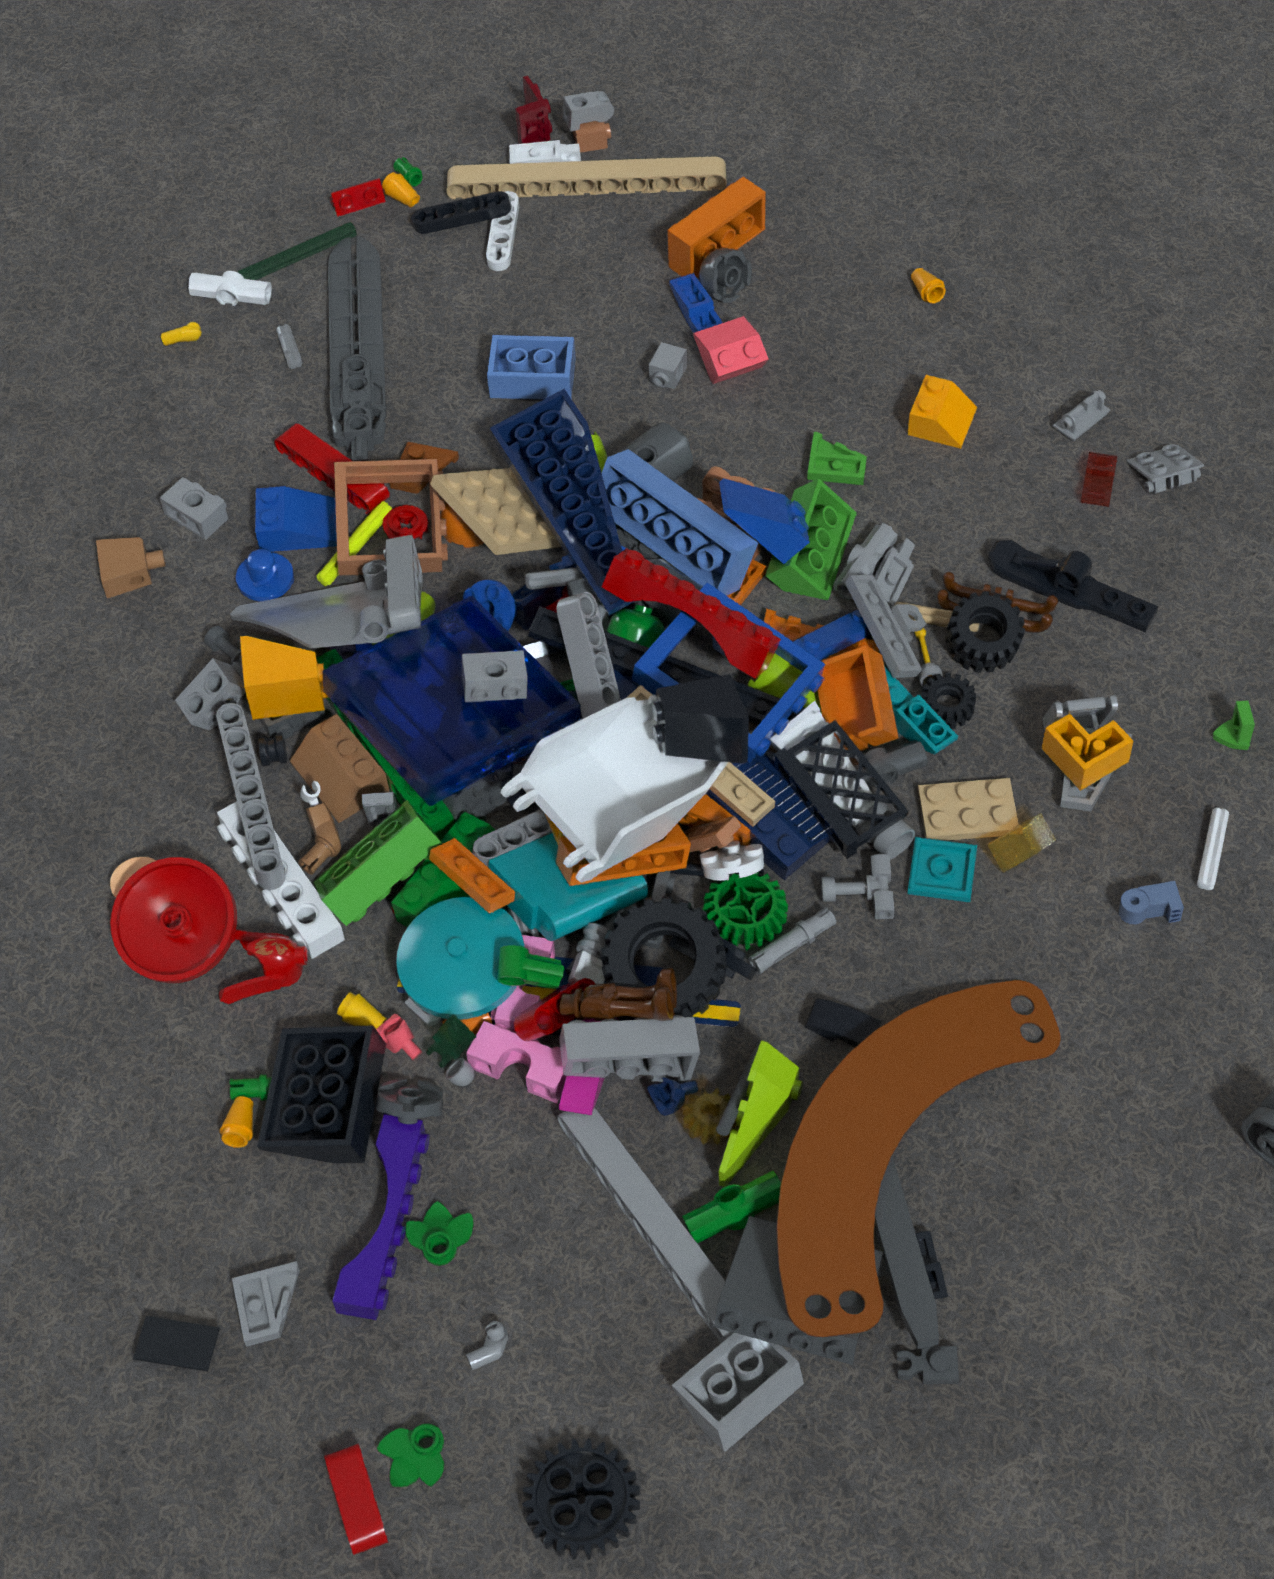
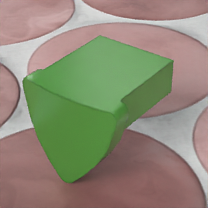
(1237, 731)

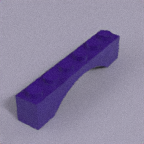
(363, 1280)

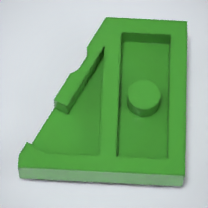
(835, 462)

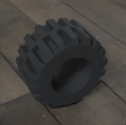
(990, 611)

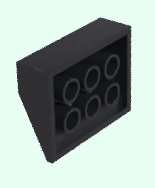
(323, 1093)

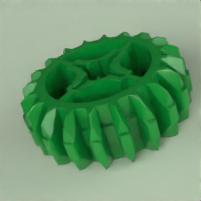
(750, 895)

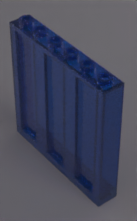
(414, 709)

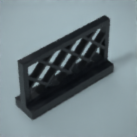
(815, 796)

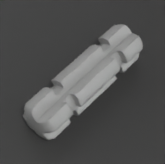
(289, 346)

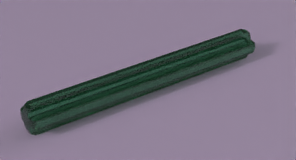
(298, 252)

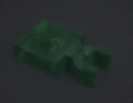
(451, 1040)

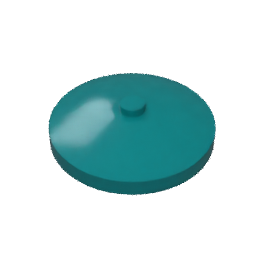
(453, 958)

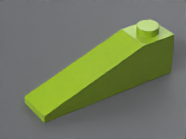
(769, 1093)

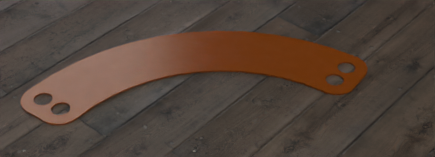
(858, 1123)

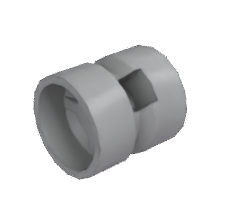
(892, 840)

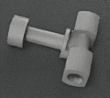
(874, 887)

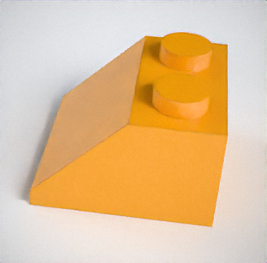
(941, 413)

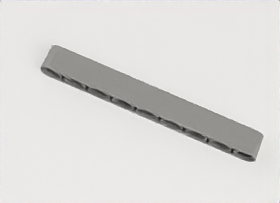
(647, 1213)

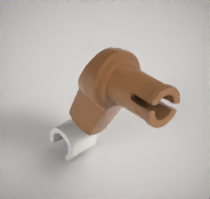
(324, 829)

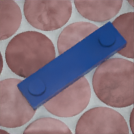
(835, 636)

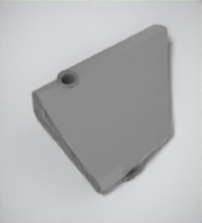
(353, 612)

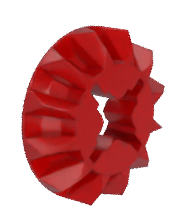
(405, 514)

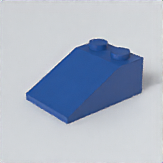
(767, 517)
(294, 519)

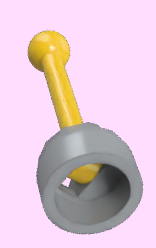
(929, 669)

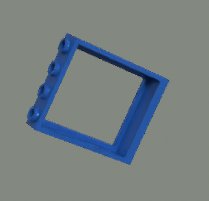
(651, 678)

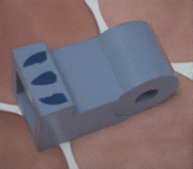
(1151, 902)

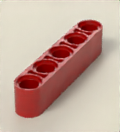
(319, 457)

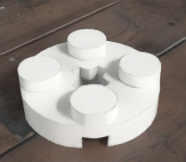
(732, 859)

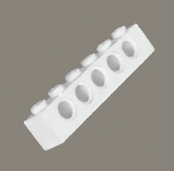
(324, 930)

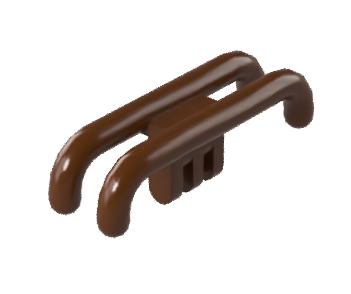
(1023, 605)

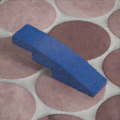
(694, 303)

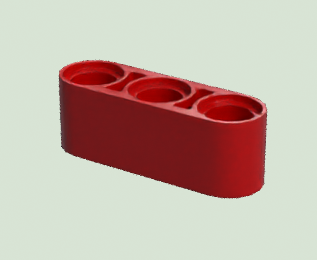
(545, 1015)
(356, 1499)

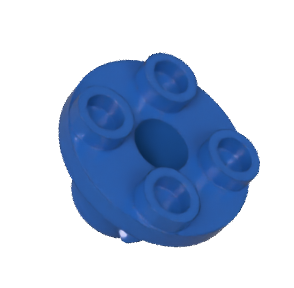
(264, 575)
(495, 599)

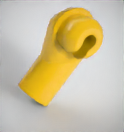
(187, 333)

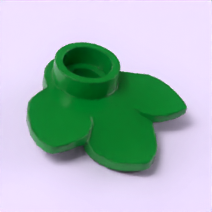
(440, 1229)
(410, 1458)

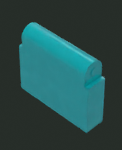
(547, 900)

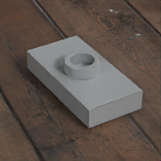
(378, 806)

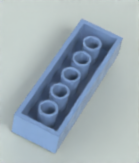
(676, 523)

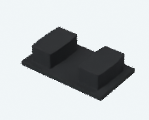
(176, 1343)

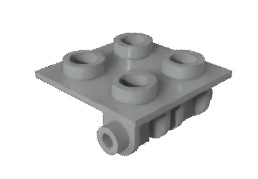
(1166, 468)

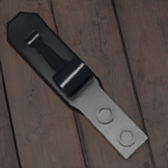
(1070, 582)

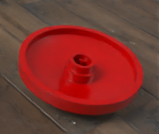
(173, 920)

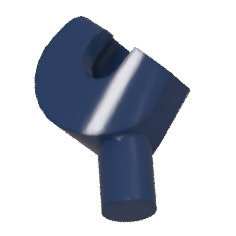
(671, 1095)

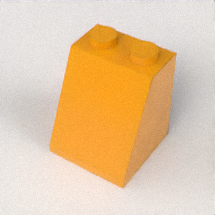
(280, 679)

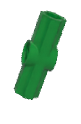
(733, 1207)

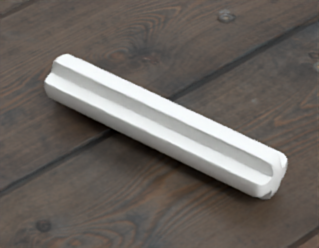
(1213, 849)

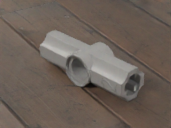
(866, 557)

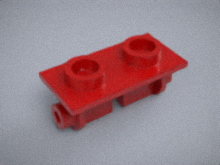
(357, 197)

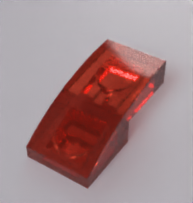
(1099, 479)

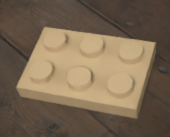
(967, 809)

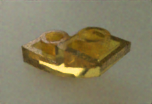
(1021, 842)

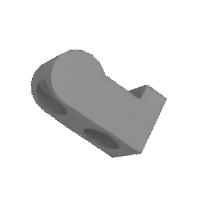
(586, 108)

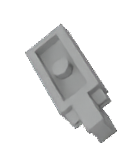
(895, 571)

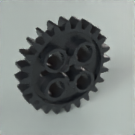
(585, 1531)

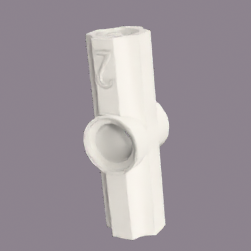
(230, 288)

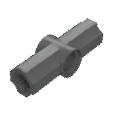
(896, 761)

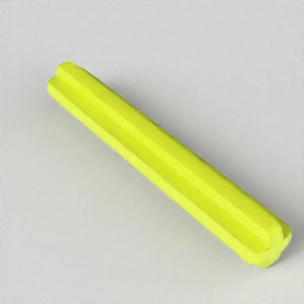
(356, 541)

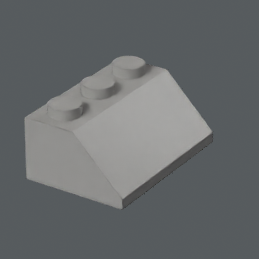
(738, 1386)

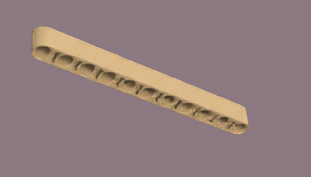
(588, 177)

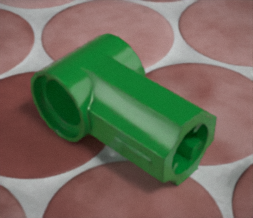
(520, 968)

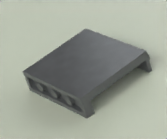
(755, 1300)

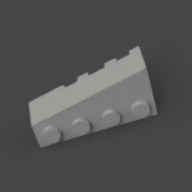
(630, 1048)

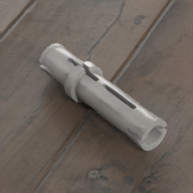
(801, 934)

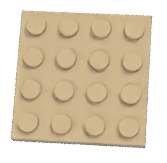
(496, 510)

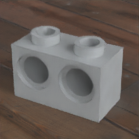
(208, 691)

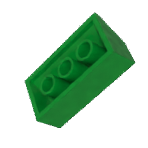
(431, 884)

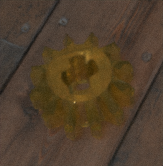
(698, 1113)

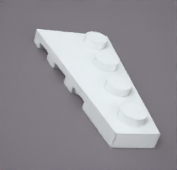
(802, 727)

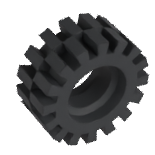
(955, 688)

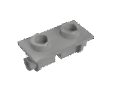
(1083, 416)

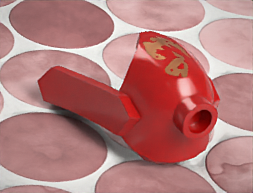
(280, 960)

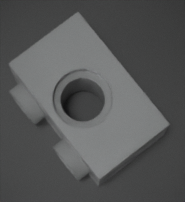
(194, 508)
(494, 676)

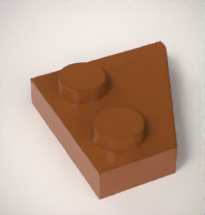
(417, 451)

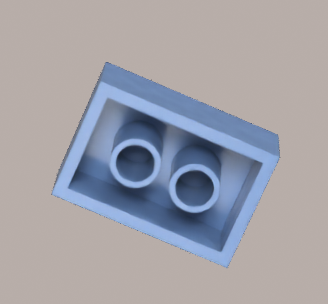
(530, 366)

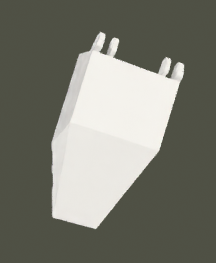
(611, 785)

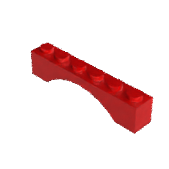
(743, 642)

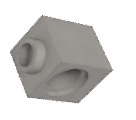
(667, 365)

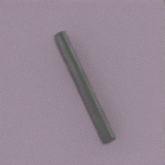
(740, 1092)

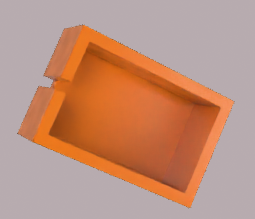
(858, 697)

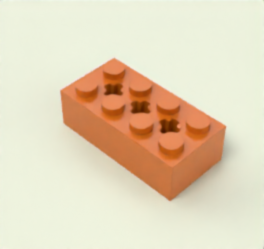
(722, 222)

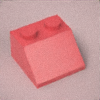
(730, 349)

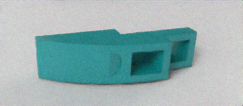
(917, 719)

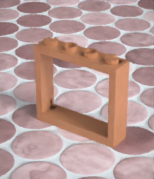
(387, 472)

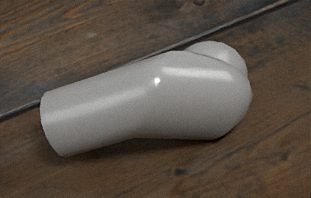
(492, 1348)

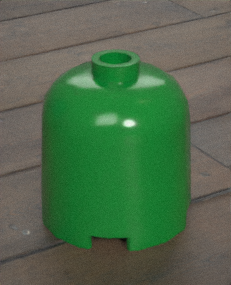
(636, 625)

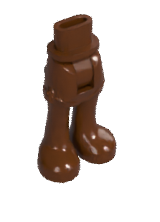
(612, 1001)

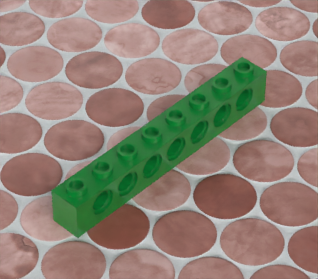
(437, 815)

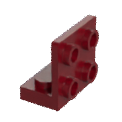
(532, 117)

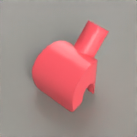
(398, 1036)

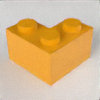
(1085, 755)

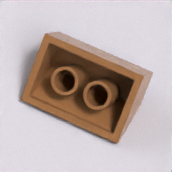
(340, 766)

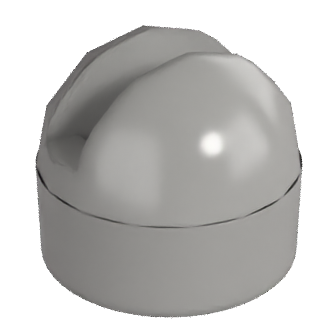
(460, 1072)

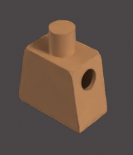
(126, 564)

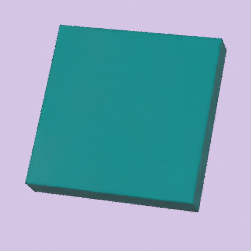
(942, 869)

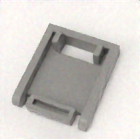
(1088, 711)

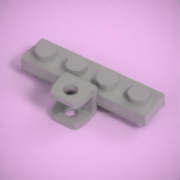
(887, 626)

